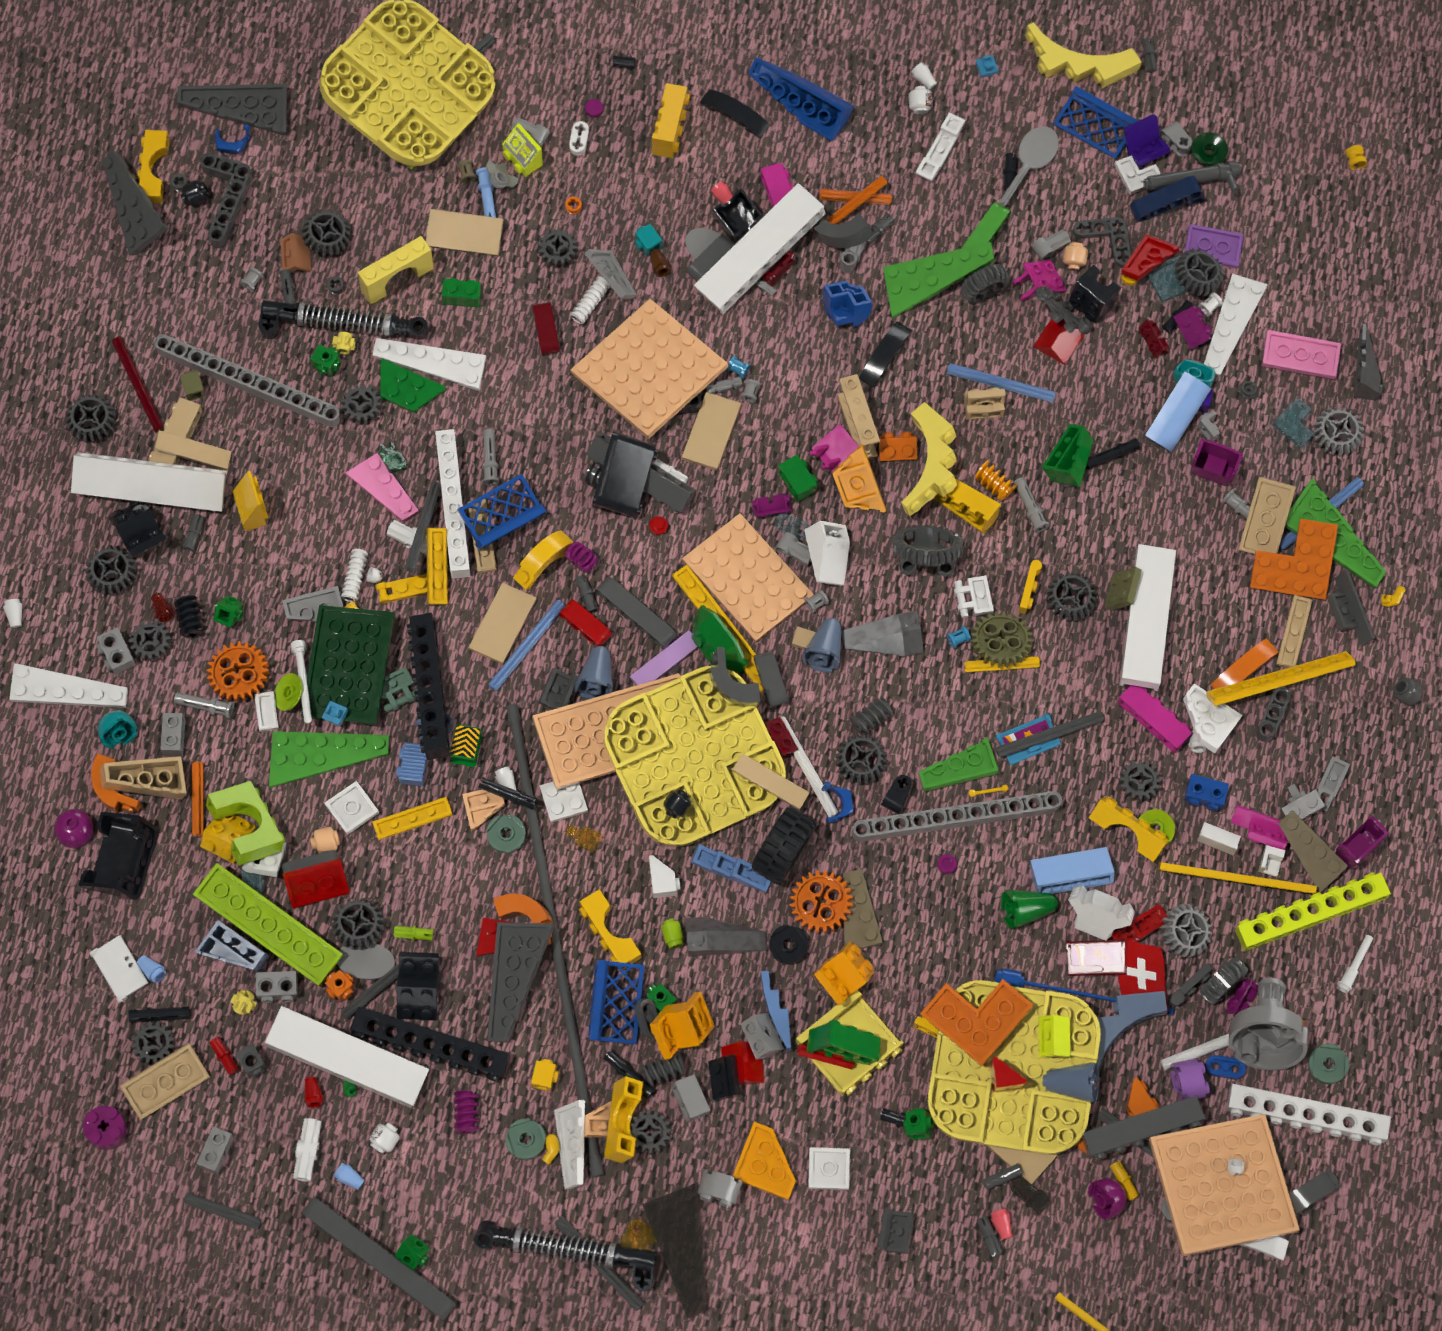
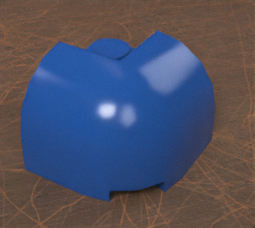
(846, 303)

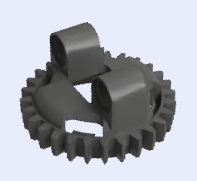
(926, 548)

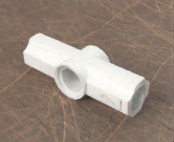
(405, 535)
(307, 1149)

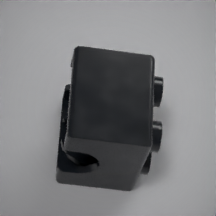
(737, 216)
(1092, 297)

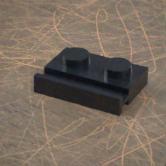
(724, 1077)

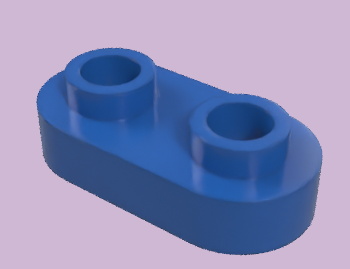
(1225, 1065)

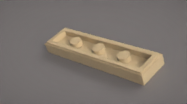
(192, 450)
(485, 557)
(1294, 632)
(770, 781)

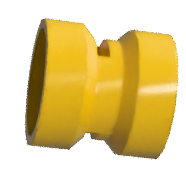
(1355, 156)

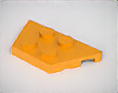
(858, 483)

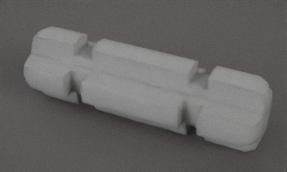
(724, 385)

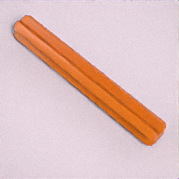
(842, 195)
(857, 200)
(197, 799)

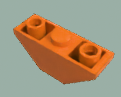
(1139, 1099)

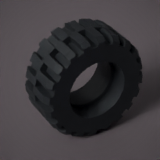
(783, 845)

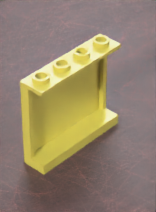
(858, 1014)

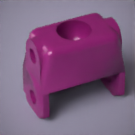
(1216, 462)
(1362, 842)

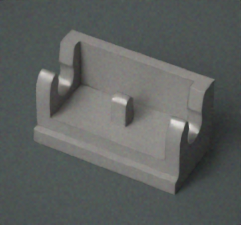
(690, 1098)

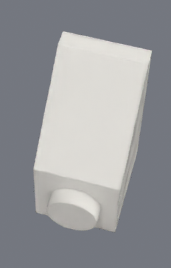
(663, 879)

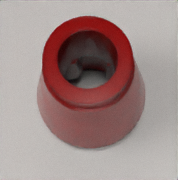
(312, 1093)

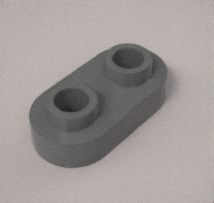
(645, 1016)

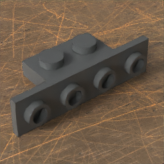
(1349, 609)

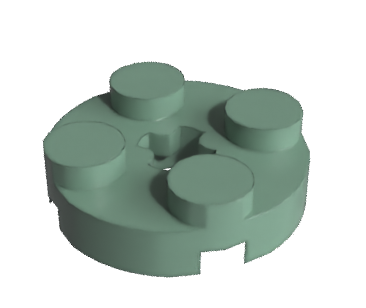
(506, 823)
(1336, 1057)
(514, 1135)

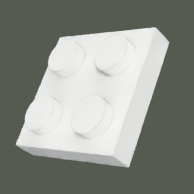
(564, 801)
(351, 808)
(829, 1168)

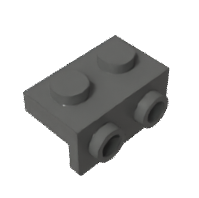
(557, 689)
(896, 1231)

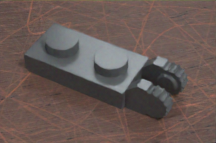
(1188, 987)

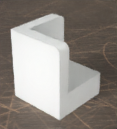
(1271, 860)

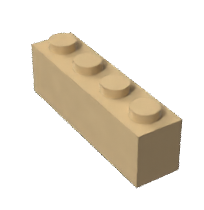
(181, 423)

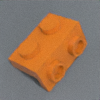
(897, 446)

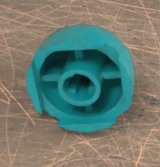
(116, 726)

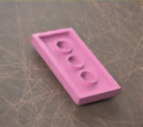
(1301, 354)

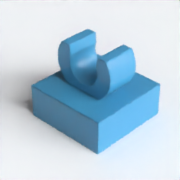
(986, 66)
(335, 713)

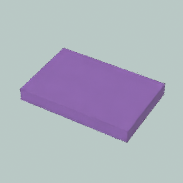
(1222, 243)

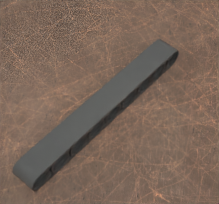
(378, 1258)

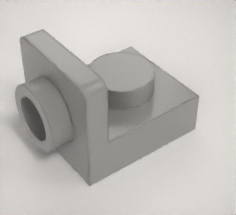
(1209, 429)

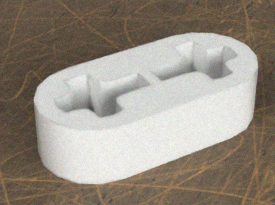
(583, 138)

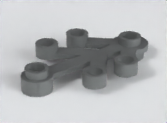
(1062, 310)

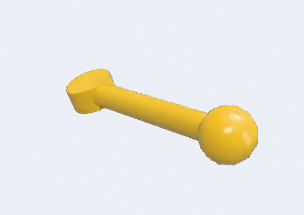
(972, 793)

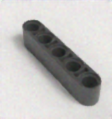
(636, 611)

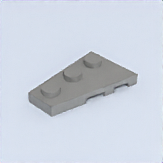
(611, 271)

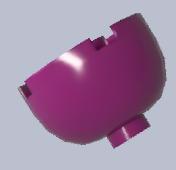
(74, 828)
(1108, 1196)

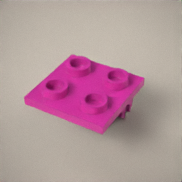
(1041, 274)
(834, 448)

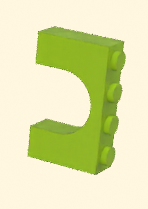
(247, 801)

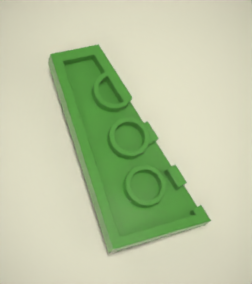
(965, 766)

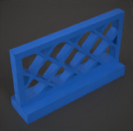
(1100, 108)
(505, 527)
(598, 1001)

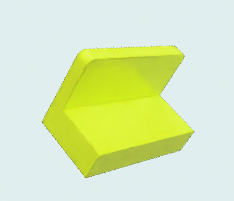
(1054, 1036)

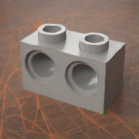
(118, 650)
(172, 734)
(277, 980)

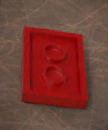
(316, 883)

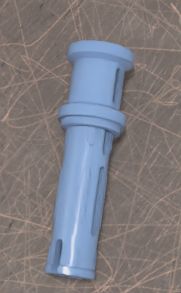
(486, 187)

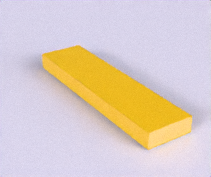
(437, 566)
(412, 818)

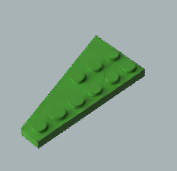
(928, 276)
(1348, 549)
(311, 754)

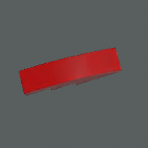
(1142, 925)

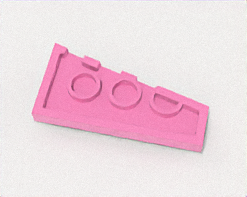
(383, 487)

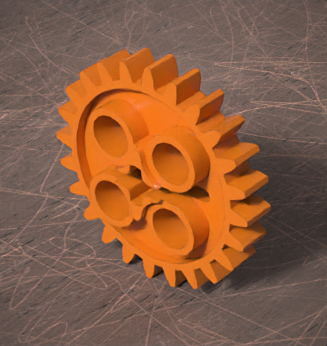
(235, 656)
(838, 907)

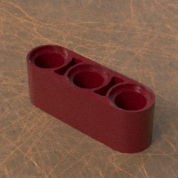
(546, 328)

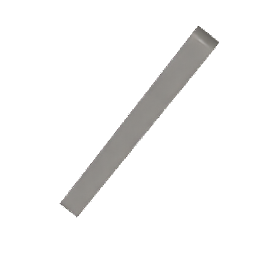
(253, 387)
(964, 811)

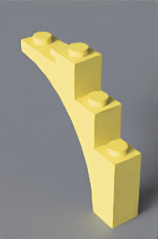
(1078, 66)
(939, 458)

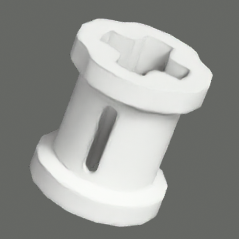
(1211, 304)

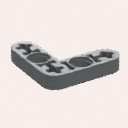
(1109, 230)

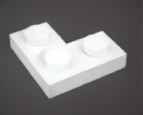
(1132, 176)

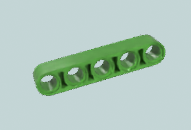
(988, 226)

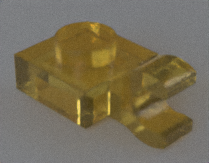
(585, 838)

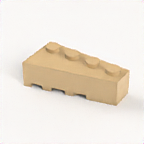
(150, 777)

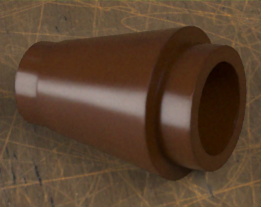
(659, 263)

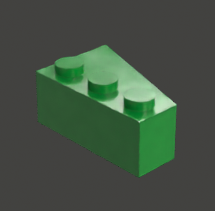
(1069, 456)
(844, 1041)

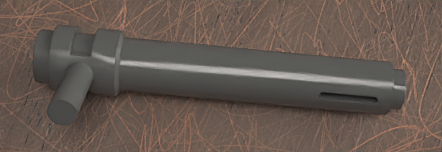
(1217, 172)

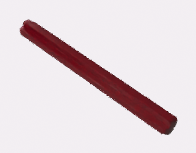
(137, 384)

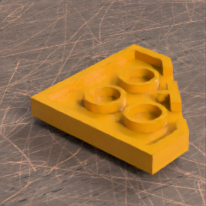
(764, 1163)

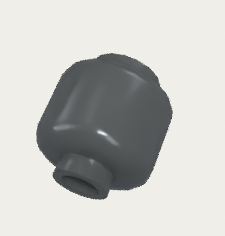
(1408, 691)

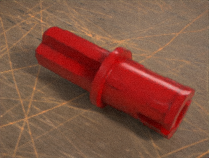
(223, 1055)

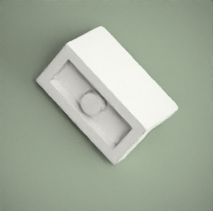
(1219, 838)

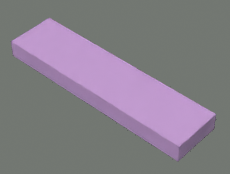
(665, 660)

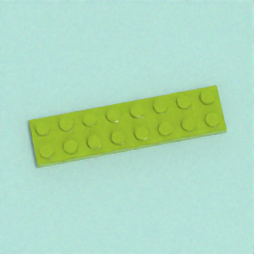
(268, 924)

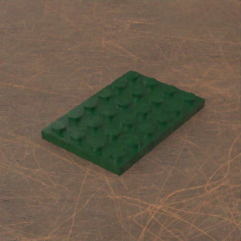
(349, 662)

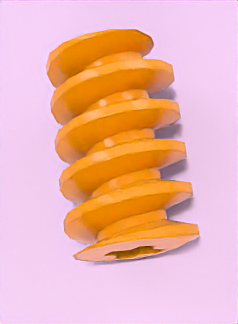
(994, 482)

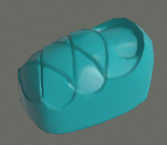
(1198, 370)

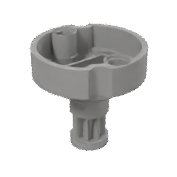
(1268, 1034)

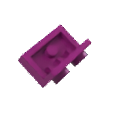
(1193, 326)

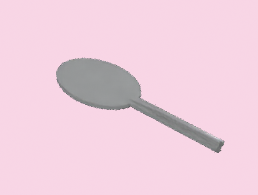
(1034, 152)
(700, 238)
(366, 963)

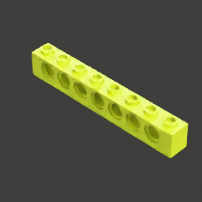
(1378, 892)

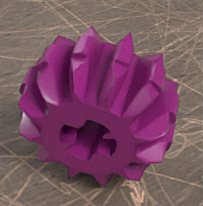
(581, 556)

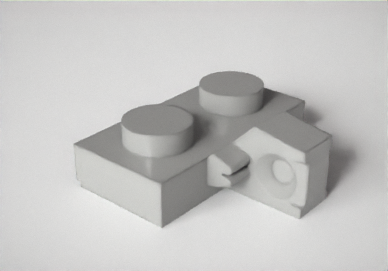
(1302, 803)

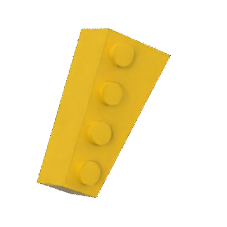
(669, 126)
(971, 506)

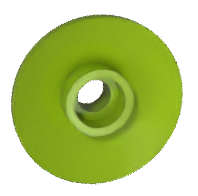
(288, 692)
(1163, 819)

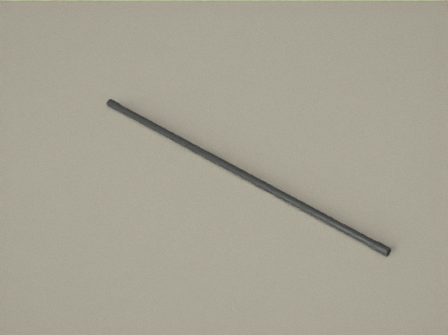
(514, 720)

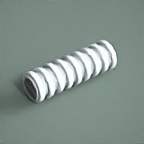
(590, 300)
(354, 575)

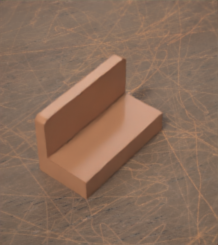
(295, 253)

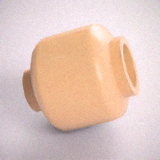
(1075, 256)
(325, 840)

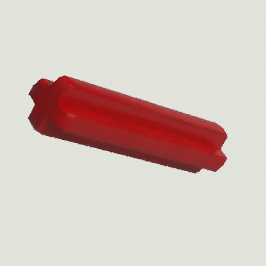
(820, 1056)

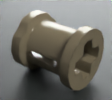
(466, 171)

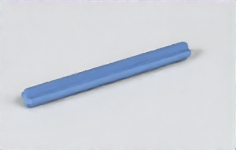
(1001, 382)
(1336, 501)
(526, 645)

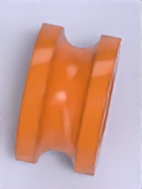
(569, 208)

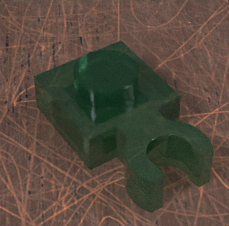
(393, 460)

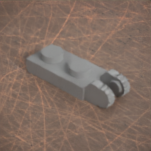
(1332, 779)

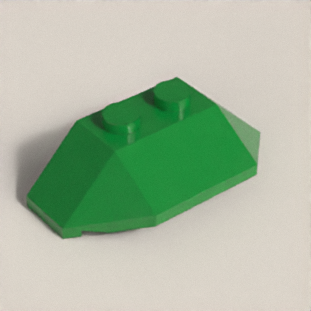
(711, 633)

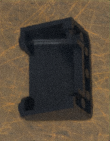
(624, 474)
(122, 855)

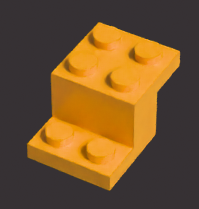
(844, 972)
(682, 1025)

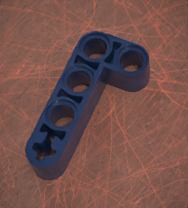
(1167, 198)

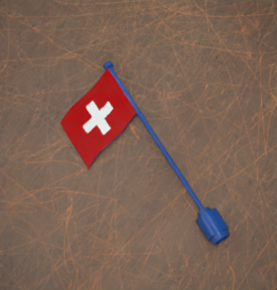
(1143, 974)

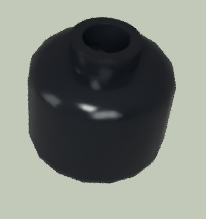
(194, 193)
(677, 803)

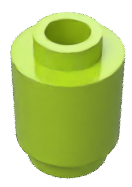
(672, 933)

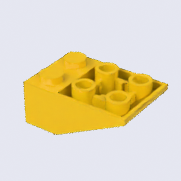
(250, 502)

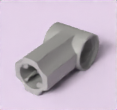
(538, 132)
(1048, 246)
(851, 254)
(793, 548)

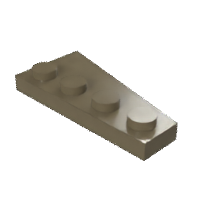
(1315, 855)
(861, 924)

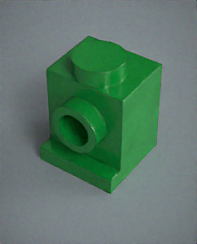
(668, 998)

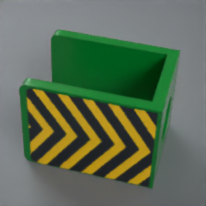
(466, 745)

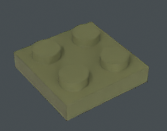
(1123, 588)

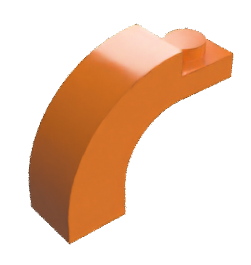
(109, 797)
(518, 904)

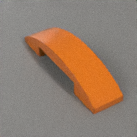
(1247, 664)

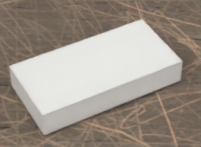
(266, 711)

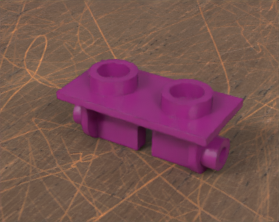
(779, 505)
(1246, 990)

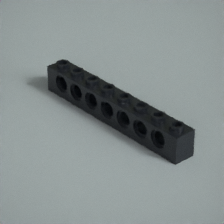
(438, 746)
(365, 1017)

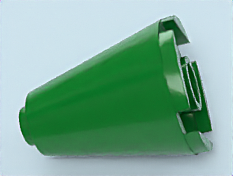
(1026, 906)

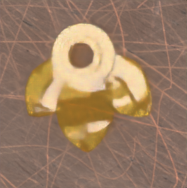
(638, 1240)

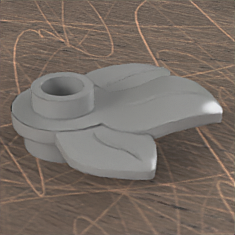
(499, 175)

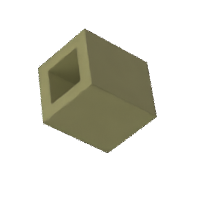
(192, 385)

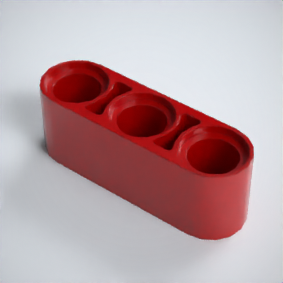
(585, 622)

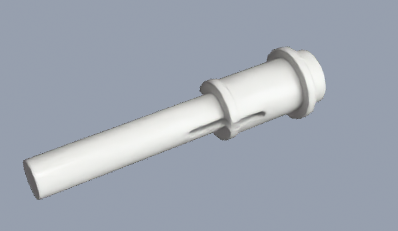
(1351, 972)

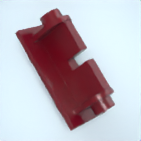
(779, 268)
(1150, 333)
(781, 737)

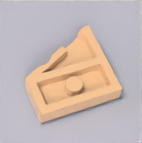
(481, 806)
(597, 1122)

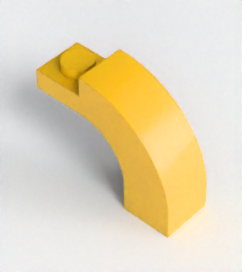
(540, 557)

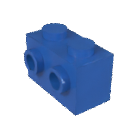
(1206, 792)

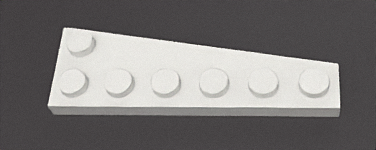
(1235, 314)
(446, 364)
(50, 687)

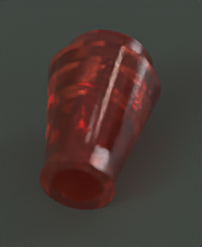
(162, 609)

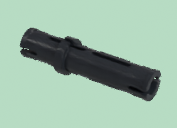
(1119, 450)
(507, 793)
(159, 1014)
(625, 1070)

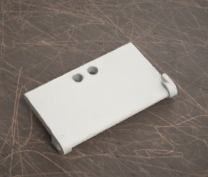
(121, 973)

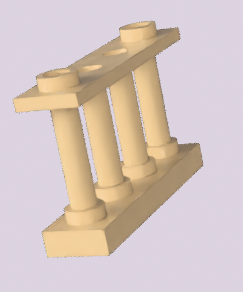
(858, 415)

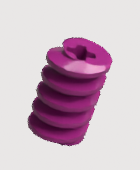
(465, 1112)

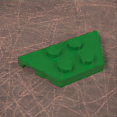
(406, 387)

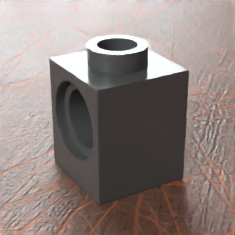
(246, 1054)

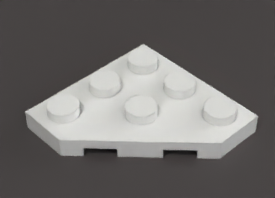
(1210, 722)

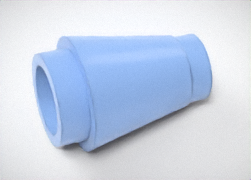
(152, 970)
(348, 1176)

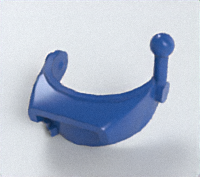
(232, 147)
(845, 798)

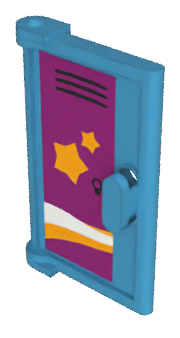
(1024, 730)

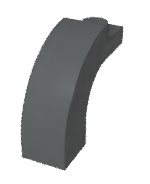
(843, 235)
(727, 687)
(1313, 1191)

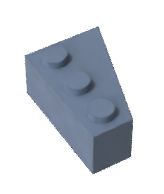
(230, 947)

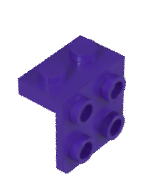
(1144, 141)

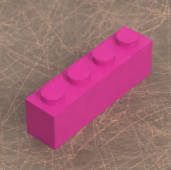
(775, 182)
(1155, 717)

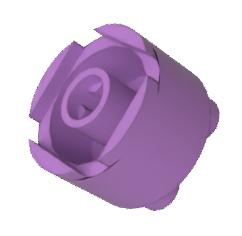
(1189, 1079)

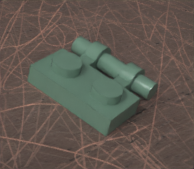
(394, 684)

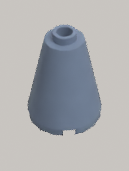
(824, 647)
(596, 675)
(1074, 1081)

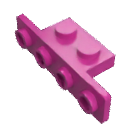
(1261, 827)

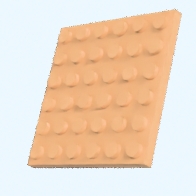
(649, 368)
(1209, 1203)

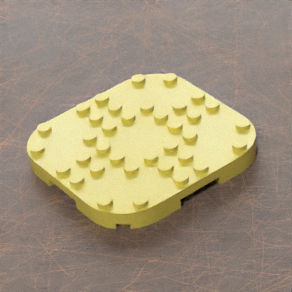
(407, 82)
(689, 741)
(1020, 1118)

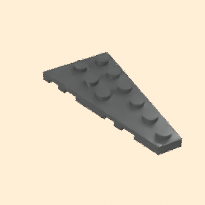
(255, 105)
(134, 208)
(516, 961)

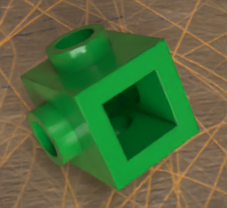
(325, 360)
(228, 611)
(918, 1124)
(413, 1252)

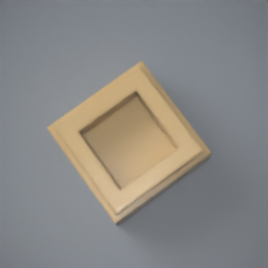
(802, 637)

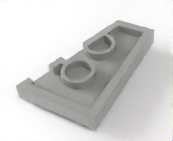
(306, 606)

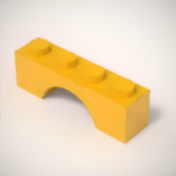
(154, 146)
(1149, 841)
(595, 908)
(625, 1098)

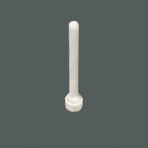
(299, 648)

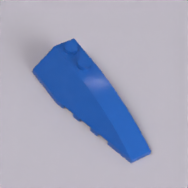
(807, 101)

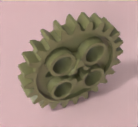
(1001, 639)

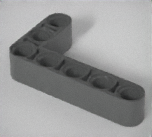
(229, 197)

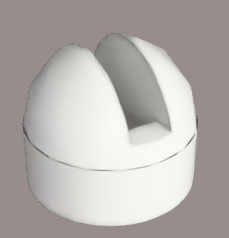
(374, 575)
(1235, 1166)

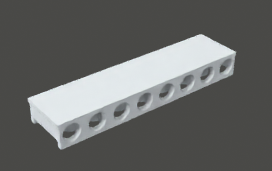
(760, 248)
(148, 481)
(1148, 618)
(346, 1057)

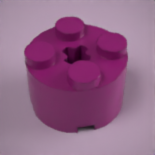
(114, 1132)

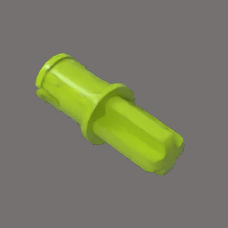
(413, 933)

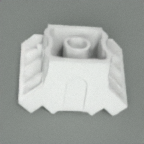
(1099, 912)

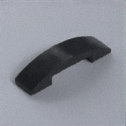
(736, 111)
(884, 354)

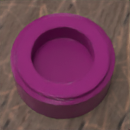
(594, 108)
(946, 864)

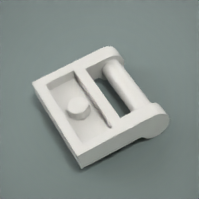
(268, 865)

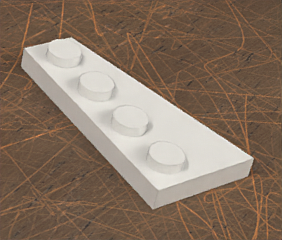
(570, 1134)

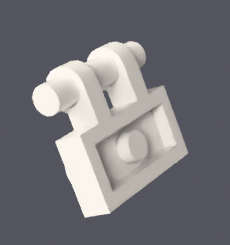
(979, 593)

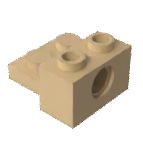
(975, 410)

